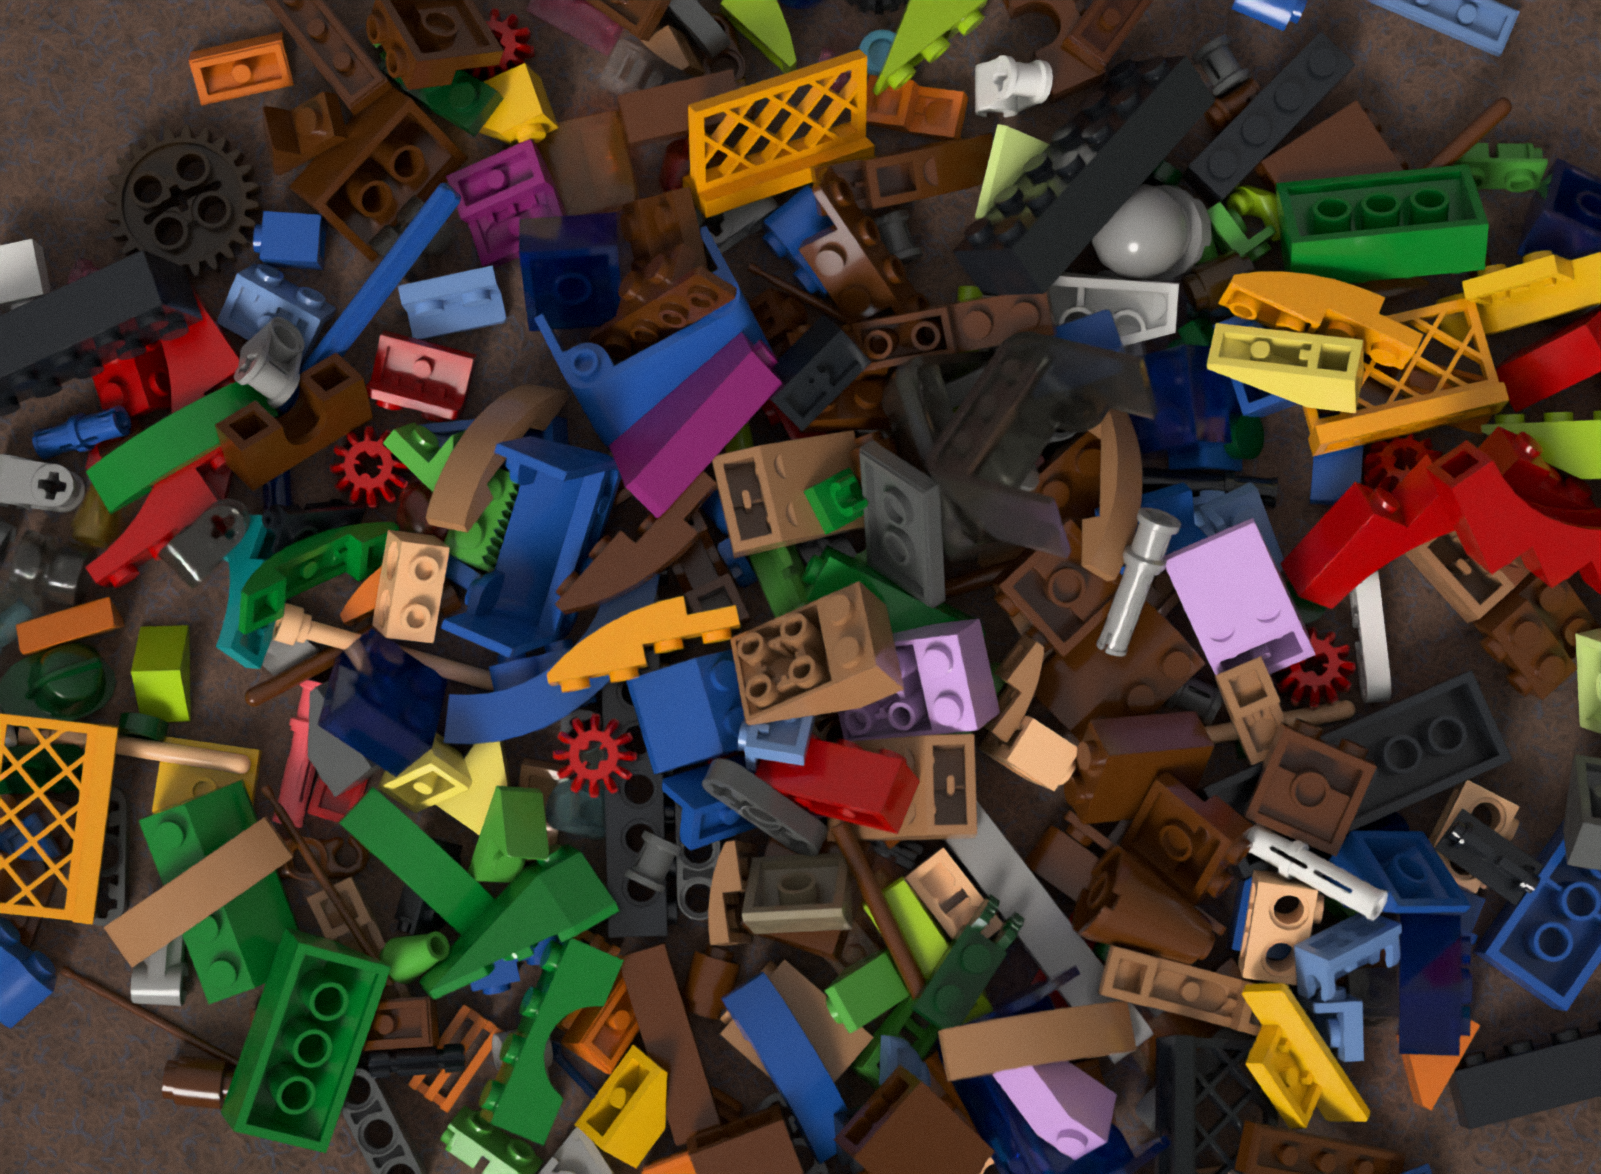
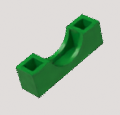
(521, 1093)

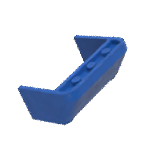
(625, 392)
(550, 533)

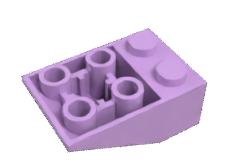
(1238, 600)
(944, 686)

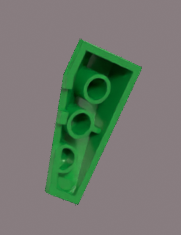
(542, 901)

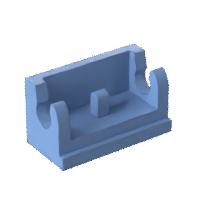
(1343, 950)

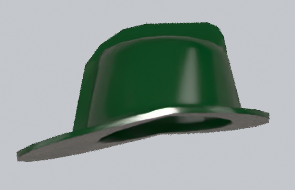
(58, 684)

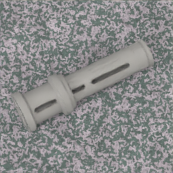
(1143, 561)

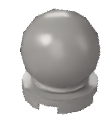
(1155, 235)

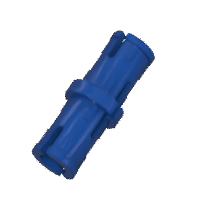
(81, 432)

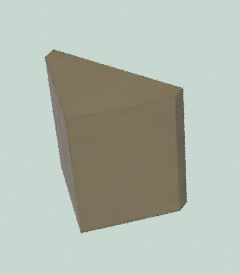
(798, 894)

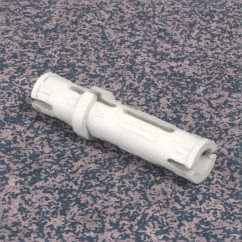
(1364, 896)

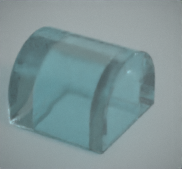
(576, 811)

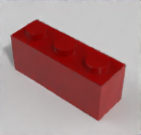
(846, 783)

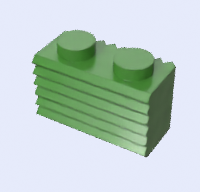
(484, 540)

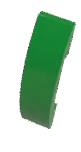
(168, 446)
(308, 563)
(416, 860)

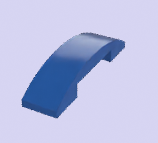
(789, 1061)

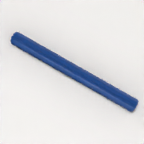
(383, 279)

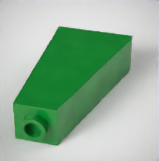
(838, 570)

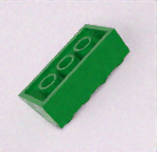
(1383, 225)
(239, 940)
(304, 1041)

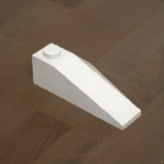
(1138, 306)

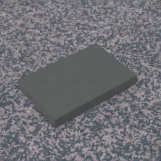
(903, 524)

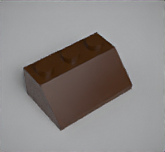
(374, 172)
(1103, 686)

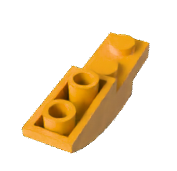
(1324, 305)
(621, 644)

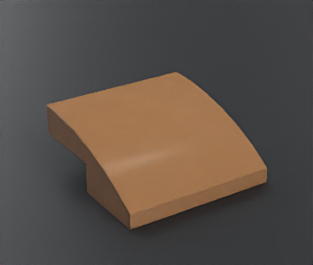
(728, 894)

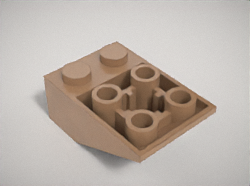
(765, 489)
(1461, 579)
(818, 658)
(946, 791)

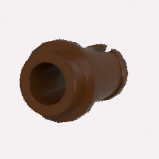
(1228, 107)

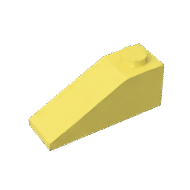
(1291, 365)

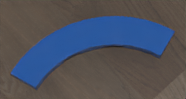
(533, 703)

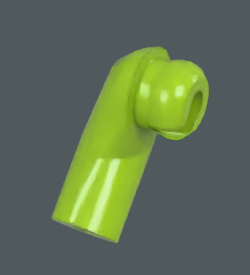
(1256, 203)

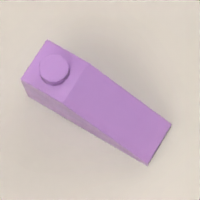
(1061, 1105)

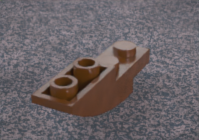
(914, 171)
(952, 327)
(627, 565)

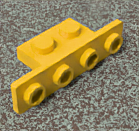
(1527, 292)
(1296, 1063)

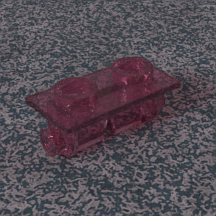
(580, 21)

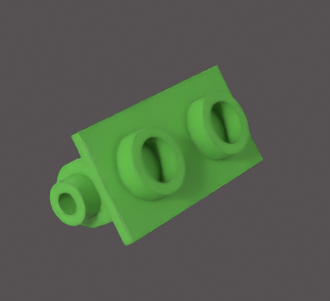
(1514, 168)
(780, 578)
(473, 1137)

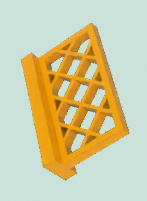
(781, 163)
(1417, 411)
(90, 820)

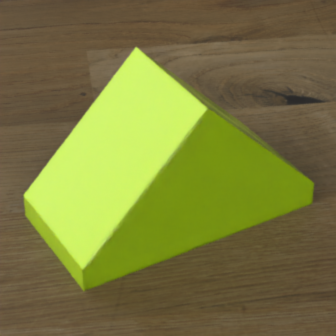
(163, 672)

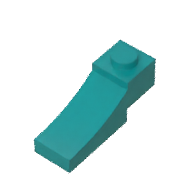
(243, 561)

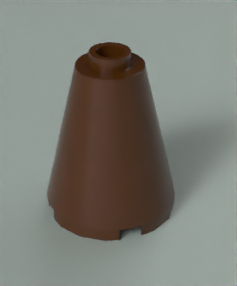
(1140, 912)

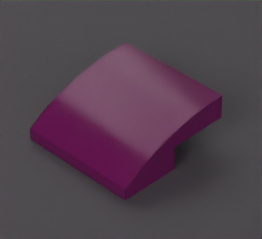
(500, 193)

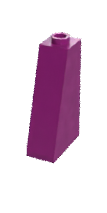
(694, 423)

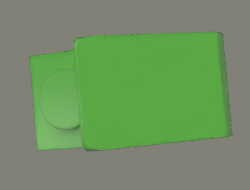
(420, 451)
(510, 835)

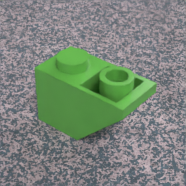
(865, 990)

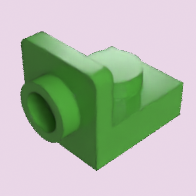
(1229, 234)

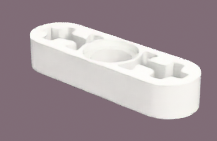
(1372, 644)

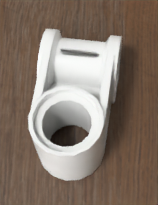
(1010, 85)

